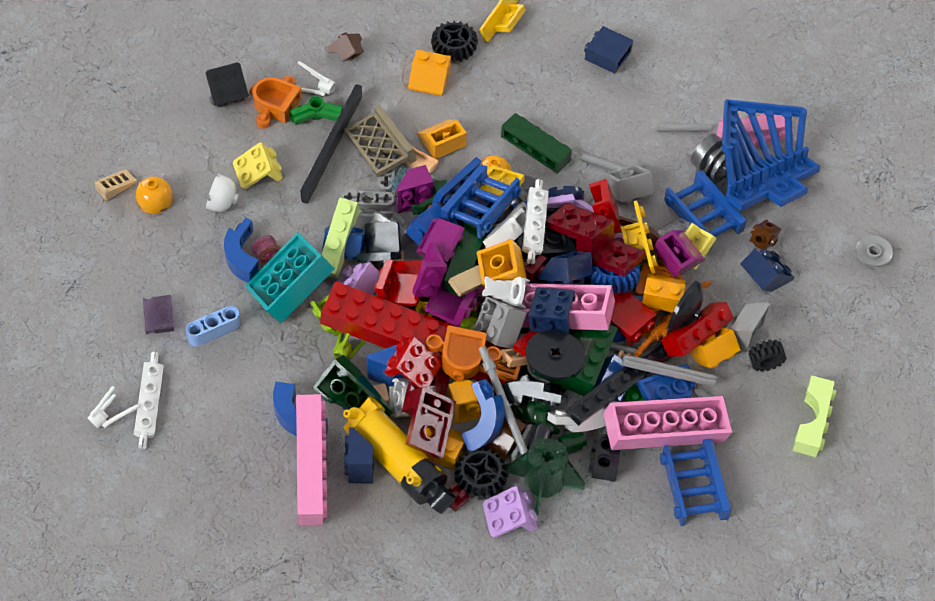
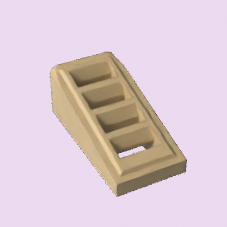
(108, 193)

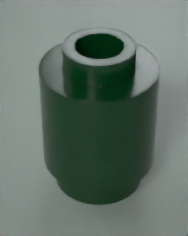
(573, 441)

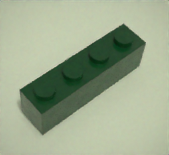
(536, 143)
(465, 254)

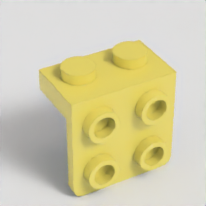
(257, 164)

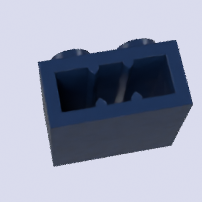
(608, 49)

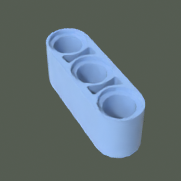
(219, 319)

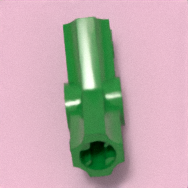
(316, 110)

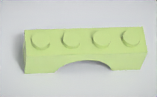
(341, 226)
(809, 435)

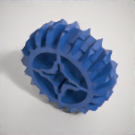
(618, 282)

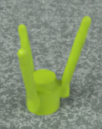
(344, 347)

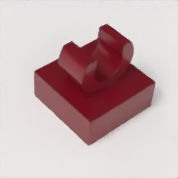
(461, 498)

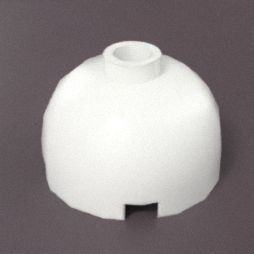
(222, 194)
(397, 396)

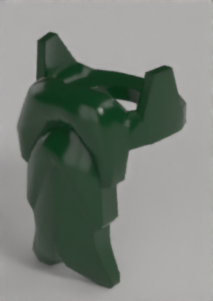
(421, 207)
(537, 413)

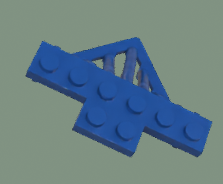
(767, 178)

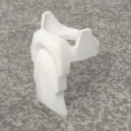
(507, 291)

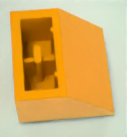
(443, 138)

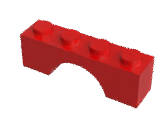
(686, 339)

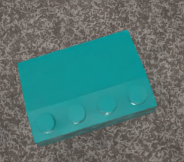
(289, 277)

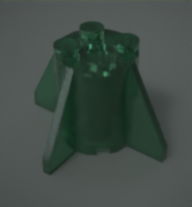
(546, 469)

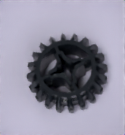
(453, 37)
(469, 465)

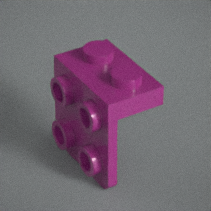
(430, 273)
(451, 307)

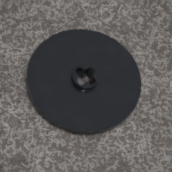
(557, 367)

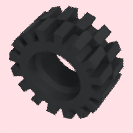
(767, 355)

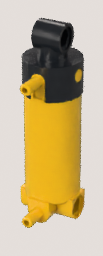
(409, 466)

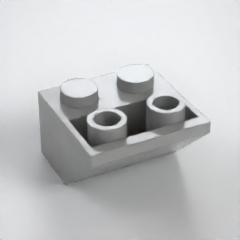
(500, 322)

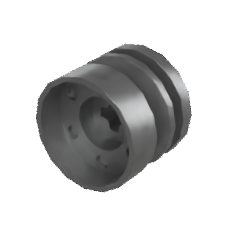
(710, 157)

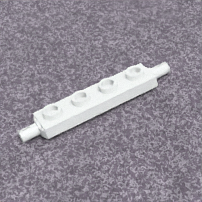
(535, 221)
(148, 400)

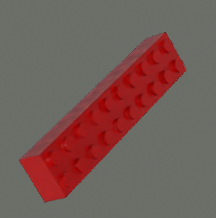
(383, 321)

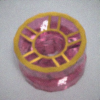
(265, 248)

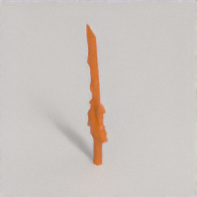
(660, 330)

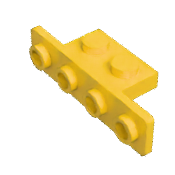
(502, 18)
(636, 236)

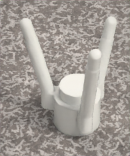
(325, 84)
(98, 416)

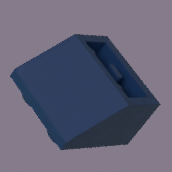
(567, 268)
(767, 269)
(358, 458)

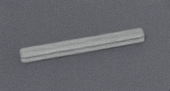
(669, 370)

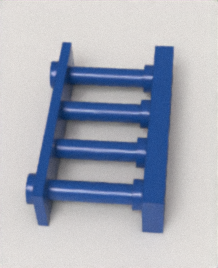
(455, 183)
(470, 189)
(713, 196)
(710, 470)

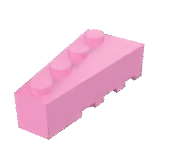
(779, 121)

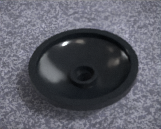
(687, 308)

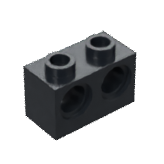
(606, 457)

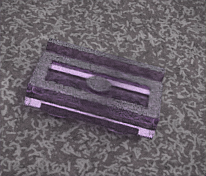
(158, 314)

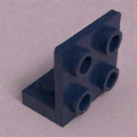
(551, 310)

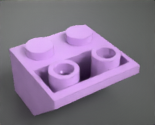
(360, 277)

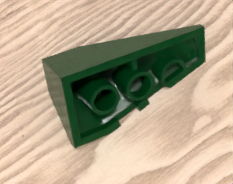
(347, 386)

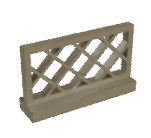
(394, 136)

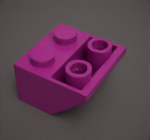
(414, 188)
(445, 237)
(677, 252)

